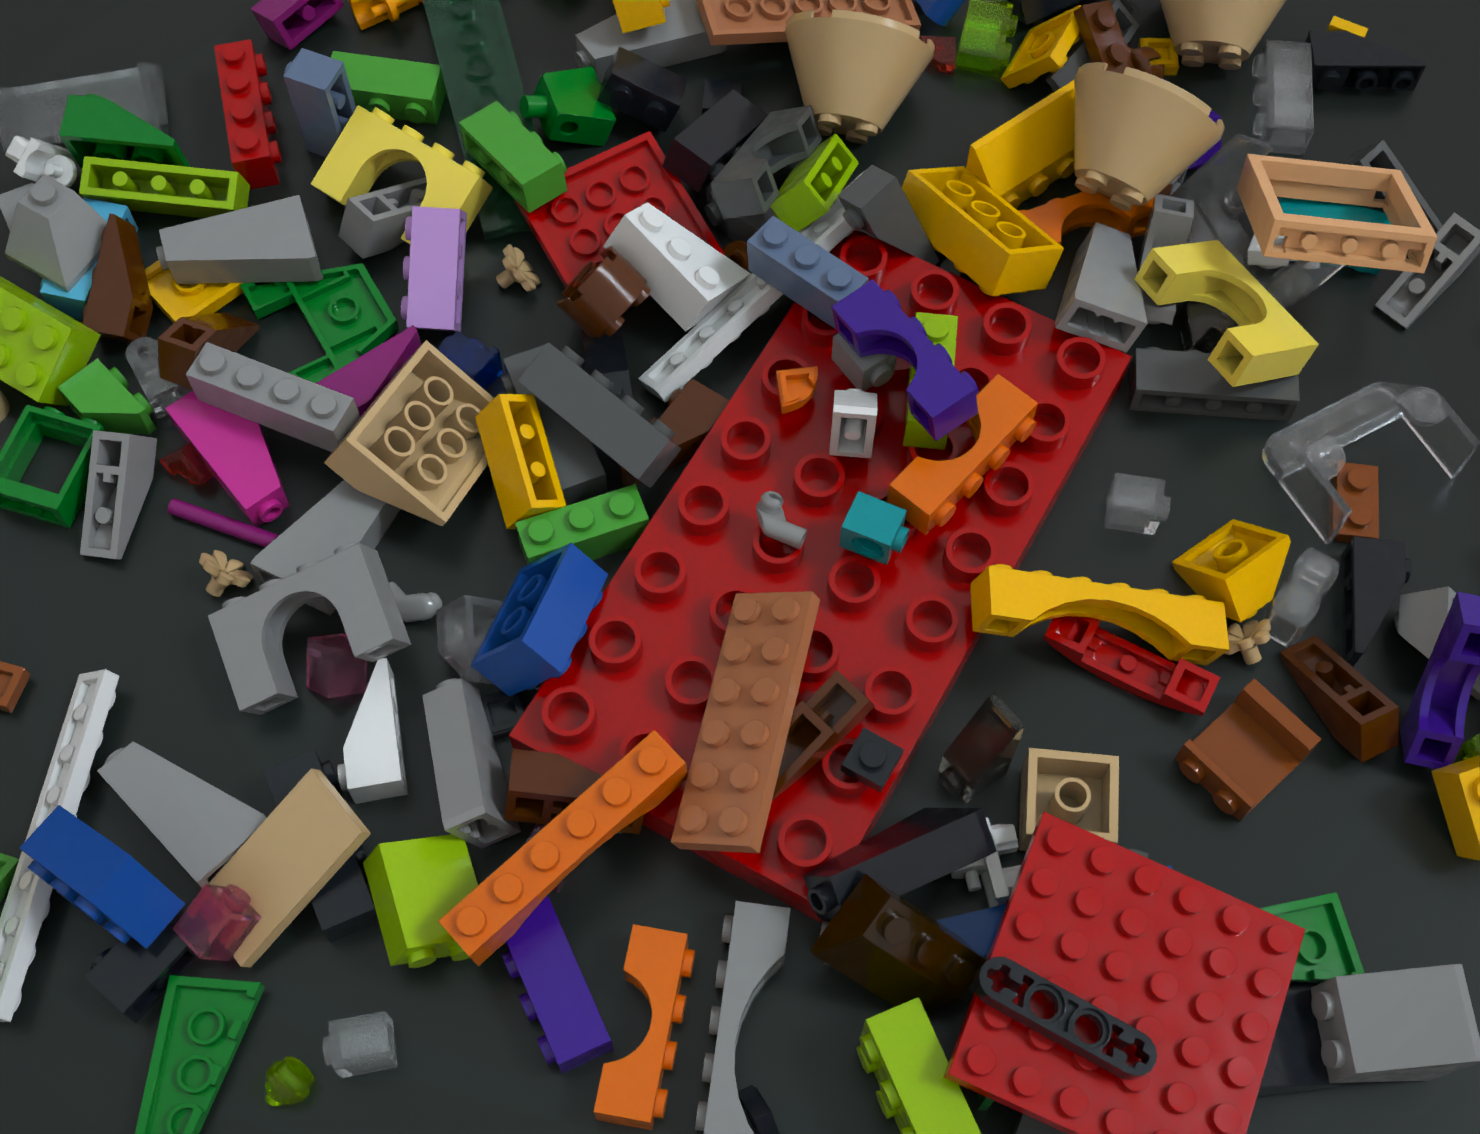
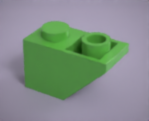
(105, 398)

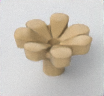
(517, 270)
(223, 572)
(1248, 638)

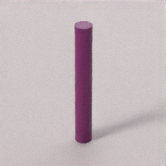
(220, 523)

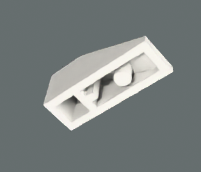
(373, 747)

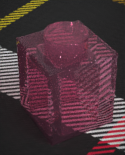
(217, 922)

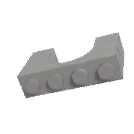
(253, 626)

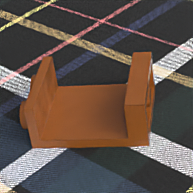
(1247, 750)

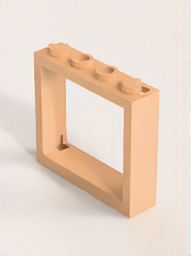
(1329, 238)

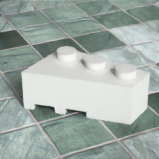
(679, 267)

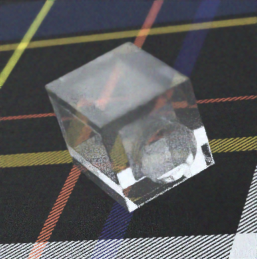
(1136, 504)
(361, 1044)

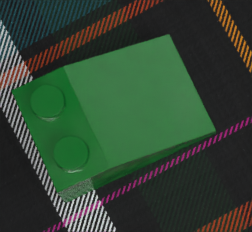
(106, 130)

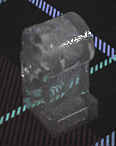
(144, 361)

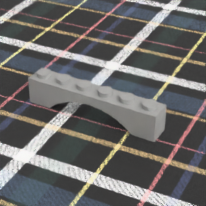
(755, 954)

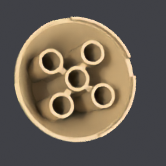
(1218, 29)
(855, 69)
(1135, 133)

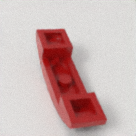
(1132, 667)

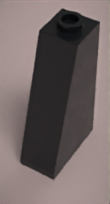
(903, 856)

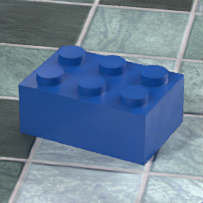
(540, 620)
(100, 878)

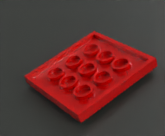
(600, 194)

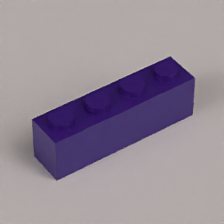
(556, 991)

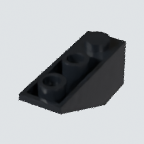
(1356, 63)

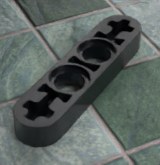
(1066, 1011)

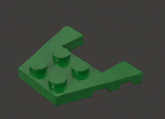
(340, 310)

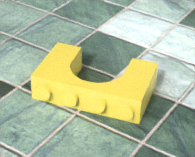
(373, 144)
(1268, 338)

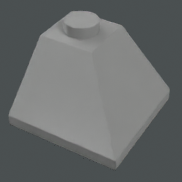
(55, 233)
(1422, 618)

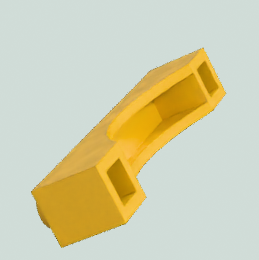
(1176, 625)

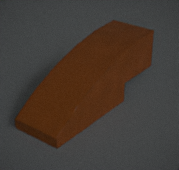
(819, 727)

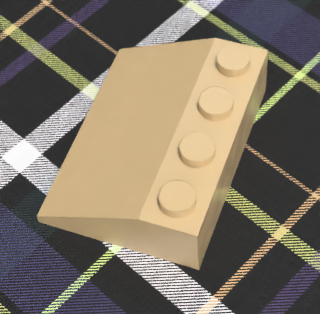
(418, 439)

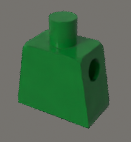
(570, 107)

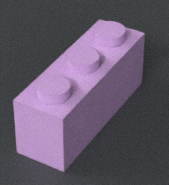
(434, 268)

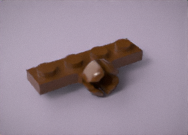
(1106, 42)

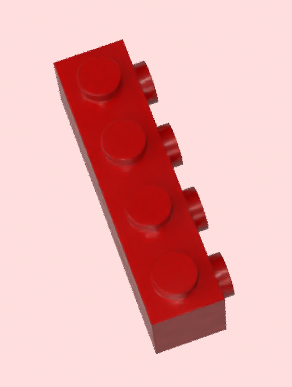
(246, 113)

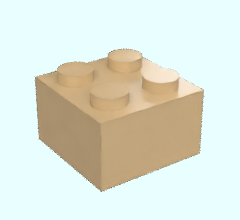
(1072, 788)

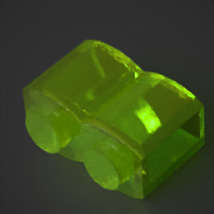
(985, 36)

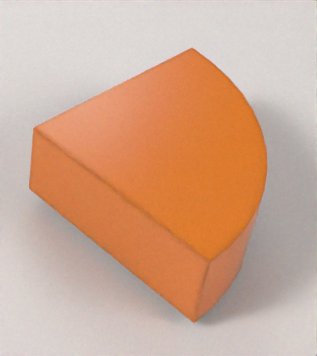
(796, 387)

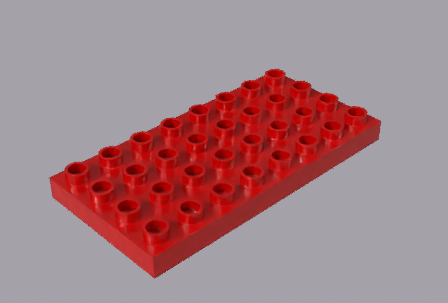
(886, 628)

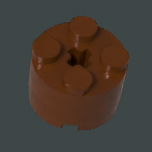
(603, 294)

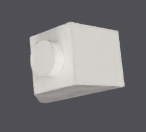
(853, 423)

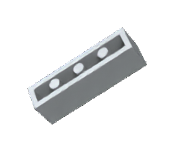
(272, 397)

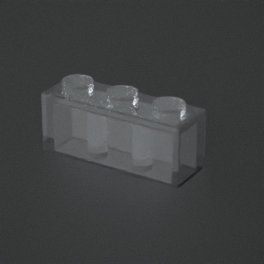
(1284, 96)

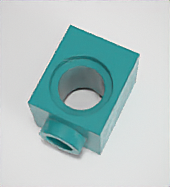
(874, 528)

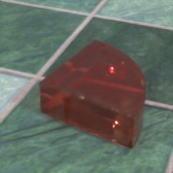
(944, 52)
(188, 464)

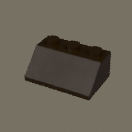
(896, 949)

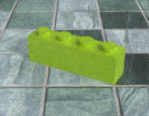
(163, 187)

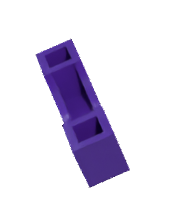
(876, 324)
(1437, 712)

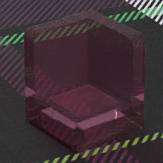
(333, 668)

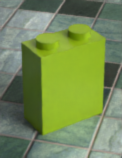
(413, 889)

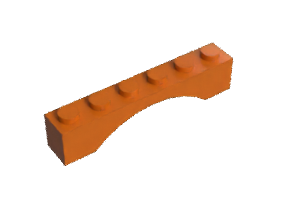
(520, 884)

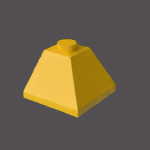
(1236, 567)

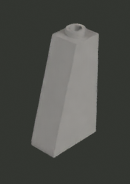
(665, 44)
(243, 246)
(1101, 291)
(335, 520)
(466, 765)
(183, 812)

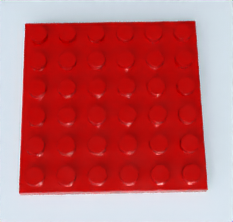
(1155, 953)

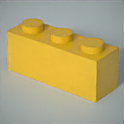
(519, 458)

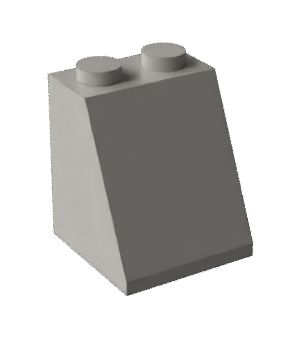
(1396, 1025)

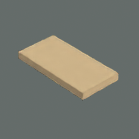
(292, 858)

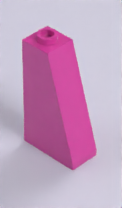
(234, 454)

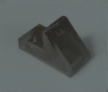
(1201, 326)

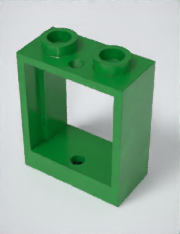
(18, 452)

